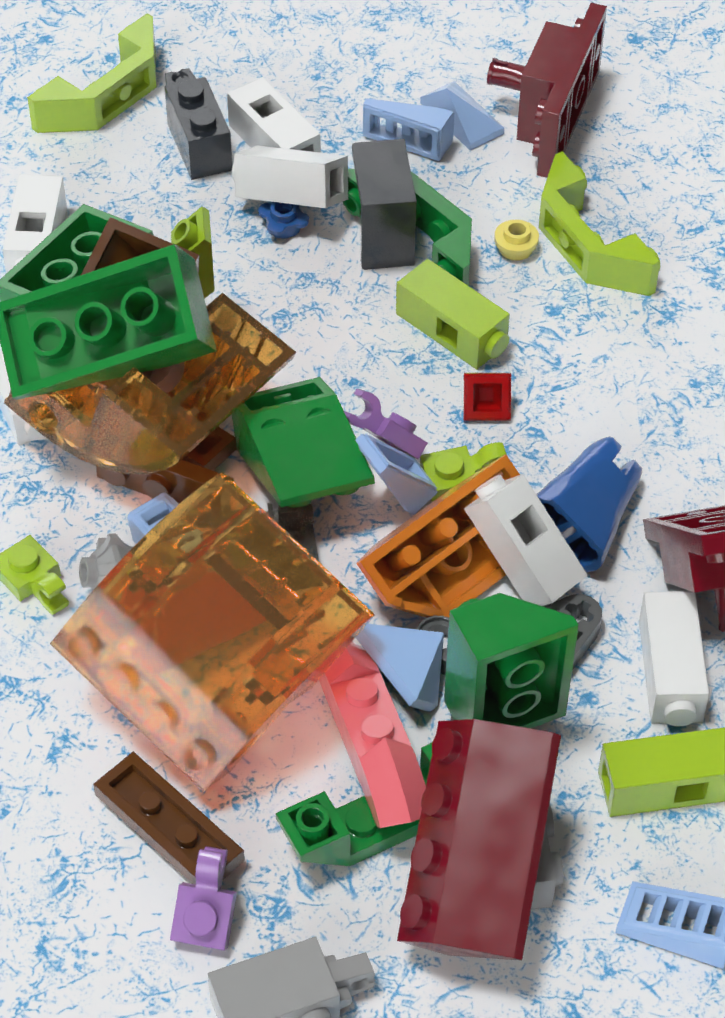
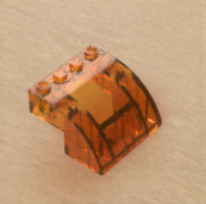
(143, 428)
(211, 629)

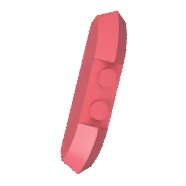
(374, 738)

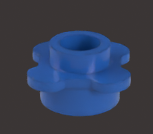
(283, 219)

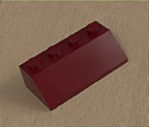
(479, 839)

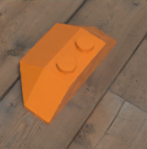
(437, 554)

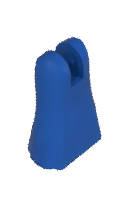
(591, 500)

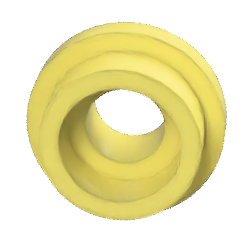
(516, 239)

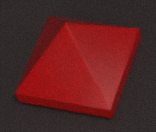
(487, 397)

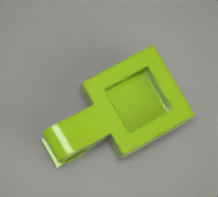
(455, 465)
(31, 570)

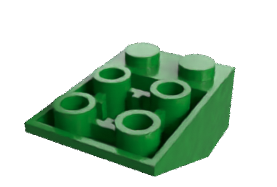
(300, 443)

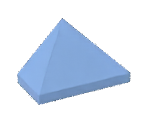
(471, 121)
(408, 660)

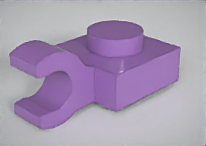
(393, 431)
(204, 909)

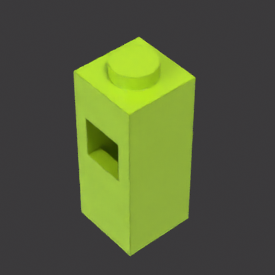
(452, 314)
(663, 772)

